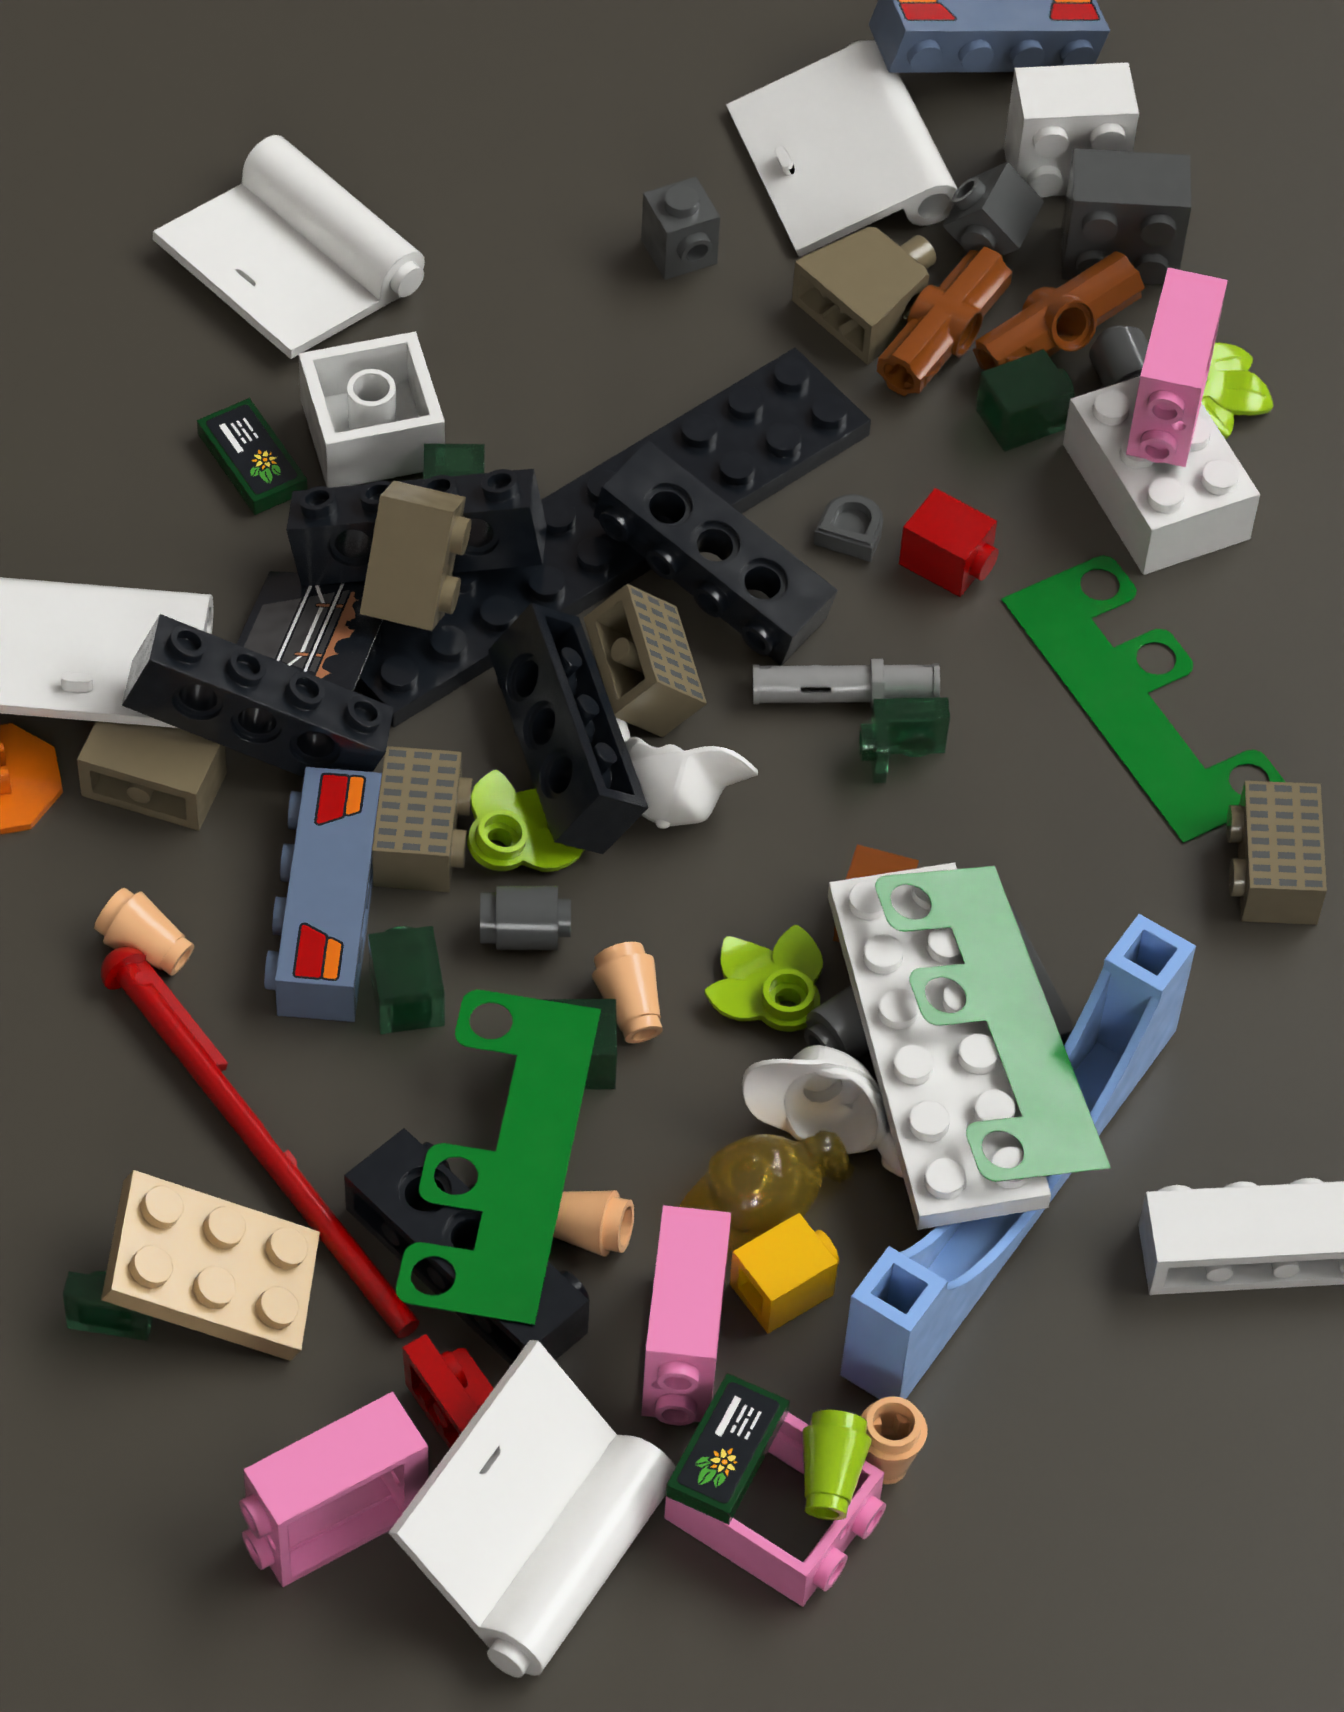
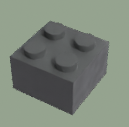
(1126, 206)

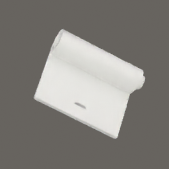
(851, 144)
(293, 250)
(74, 645)
(531, 1512)

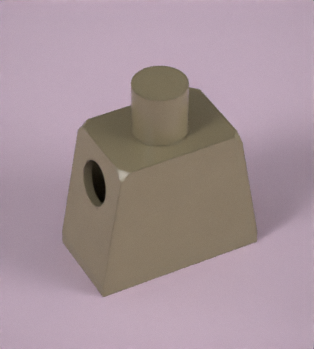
(863, 287)

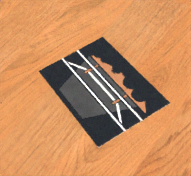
(312, 627)

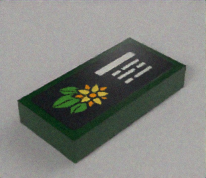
(251, 455)
(727, 1448)

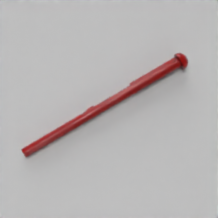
(130, 971)

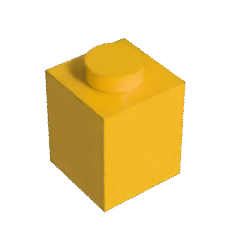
(784, 1272)

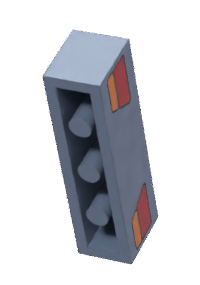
(987, 34)
(327, 895)

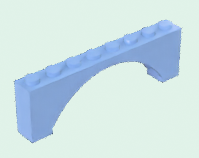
(924, 1293)

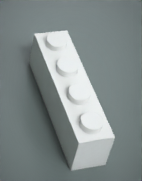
(1243, 1237)

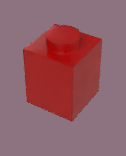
(949, 543)

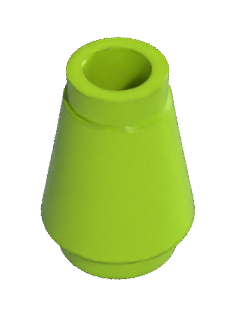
(833, 1461)

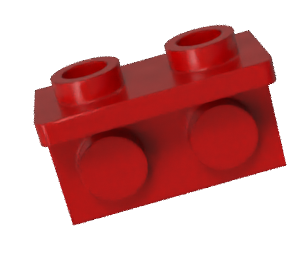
(445, 1385)

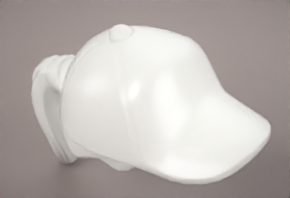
(683, 784)
(819, 1093)

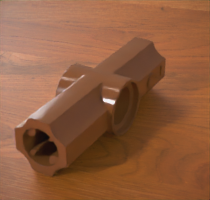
(1083, 306)
(944, 321)

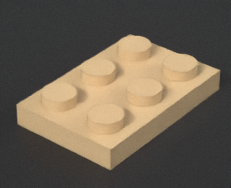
(211, 1265)

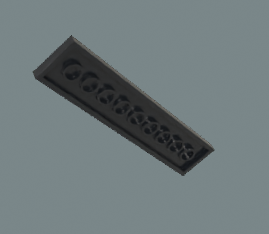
(735, 443)

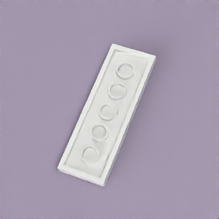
(929, 1074)

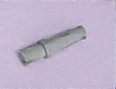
(844, 682)

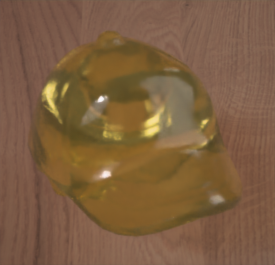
(768, 1180)

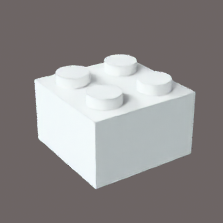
(1066, 110)
(370, 409)

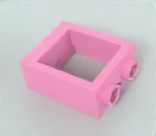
(1176, 367)
(685, 1314)
(333, 1489)
(769, 1562)

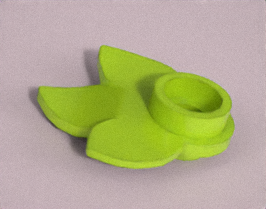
(1233, 388)
(518, 823)
(762, 978)

